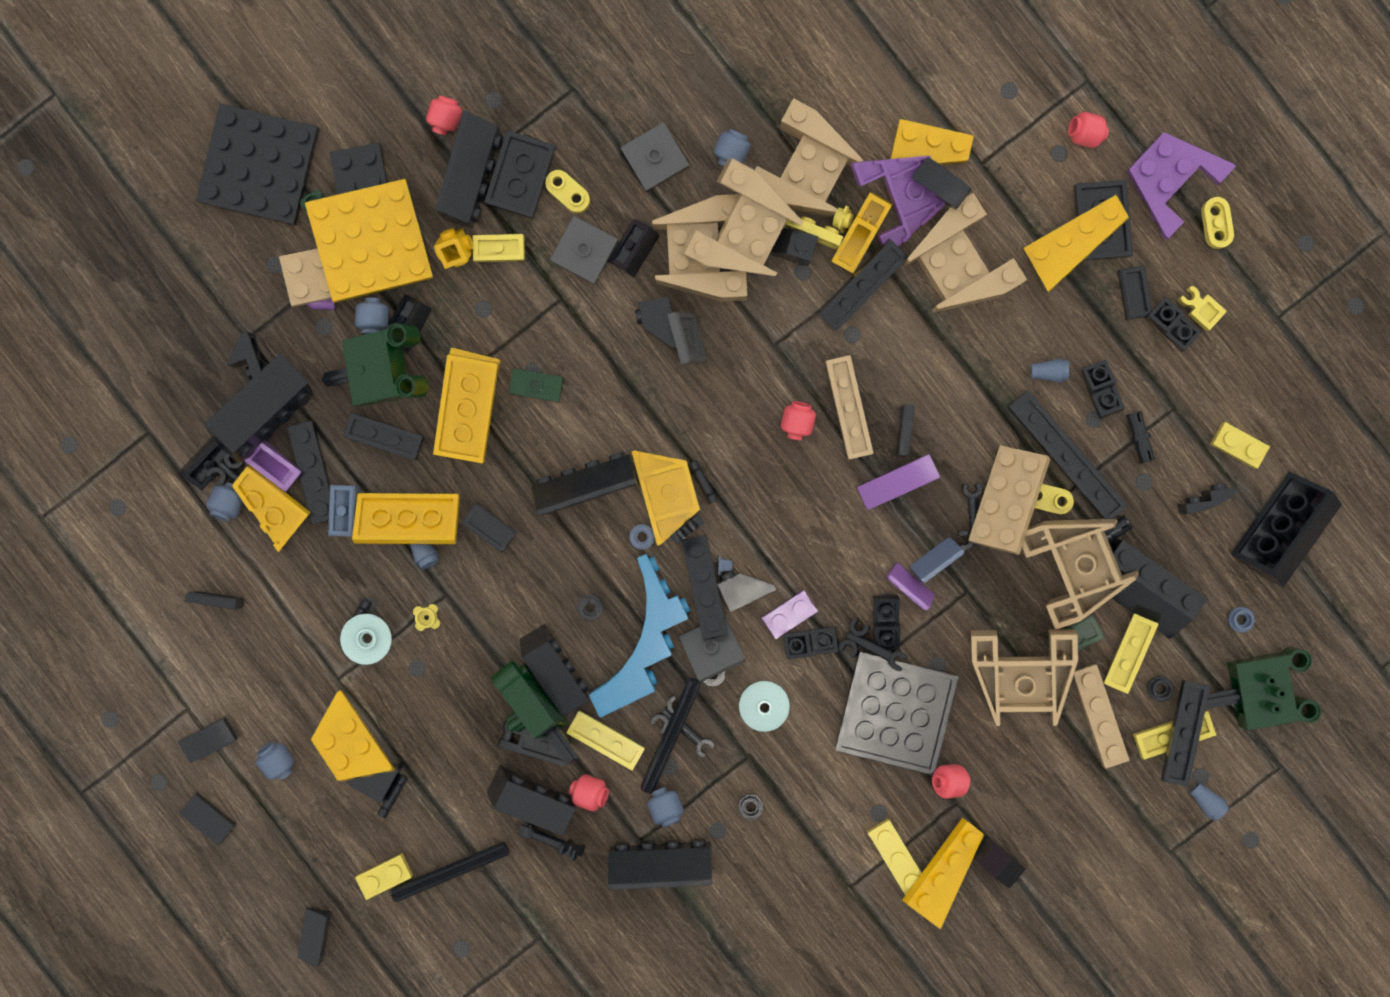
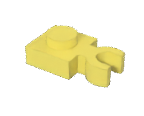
(1204, 310)

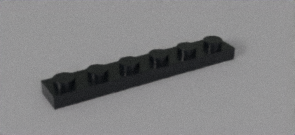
(1067, 456)

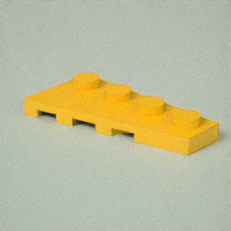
(1067, 246)
(943, 876)

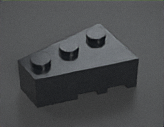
(553, 670)
(530, 801)

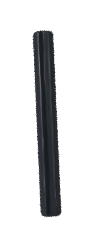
(670, 735)
(450, 872)

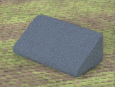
(342, 509)
(936, 560)

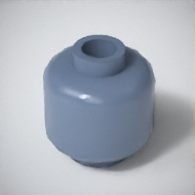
(731, 145)
(371, 316)
(224, 502)
(275, 761)
(665, 807)

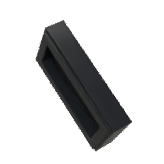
(1135, 292)
(905, 430)
(489, 527)
(214, 599)
(207, 819)

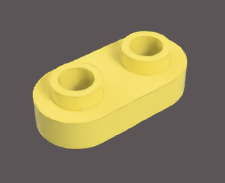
(566, 191)
(1217, 224)
(1049, 497)

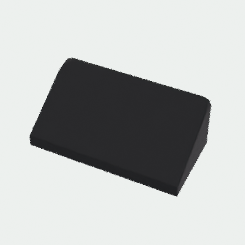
(634, 247)
(410, 312)
(207, 457)
(314, 936)

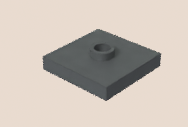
(655, 157)
(584, 250)
(687, 338)
(712, 655)

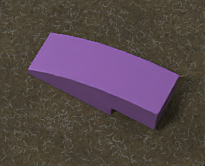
(274, 465)
(898, 482)

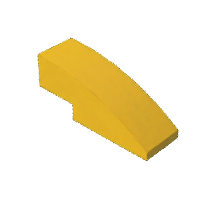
(861, 232)

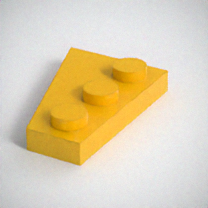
(940, 144)
(273, 507)

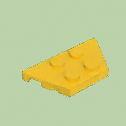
(666, 492)
(348, 743)

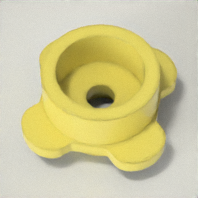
(843, 219)
(421, 622)

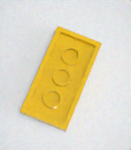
(466, 408)
(406, 518)

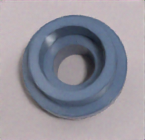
(634, 533)
(1248, 621)

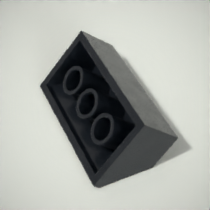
(468, 170)
(259, 409)
(584, 485)
(1287, 528)
(1155, 592)
(659, 864)

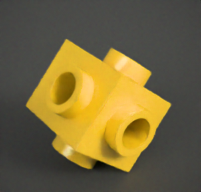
(450, 254)

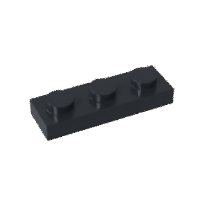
(383, 436)

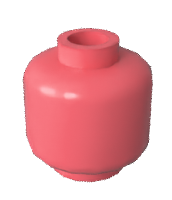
(444, 115)
(1088, 129)
(798, 420)
(951, 781)
(589, 792)

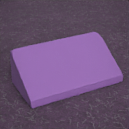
(910, 586)

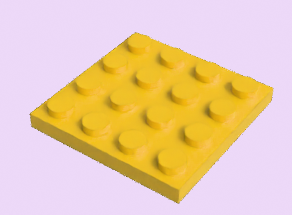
(369, 240)

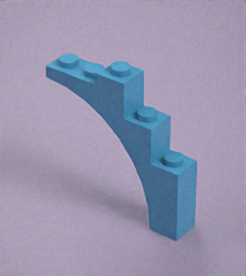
(661, 613)

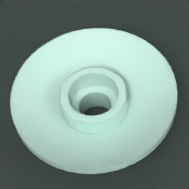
(353, 640)
(760, 693)

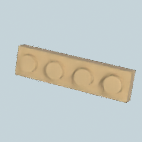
(849, 407)
(1100, 716)

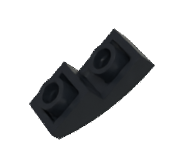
(941, 183)
(1173, 324)
(1102, 389)
(1216, 495)
(886, 621)
(811, 642)
(207, 740)

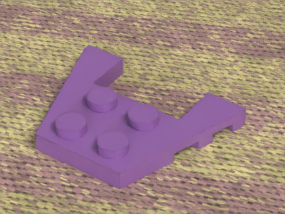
(1165, 169)
(910, 200)

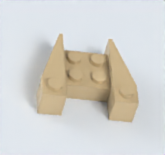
(814, 163)
(749, 228)
(955, 265)
(689, 274)
(1083, 562)
(1025, 682)

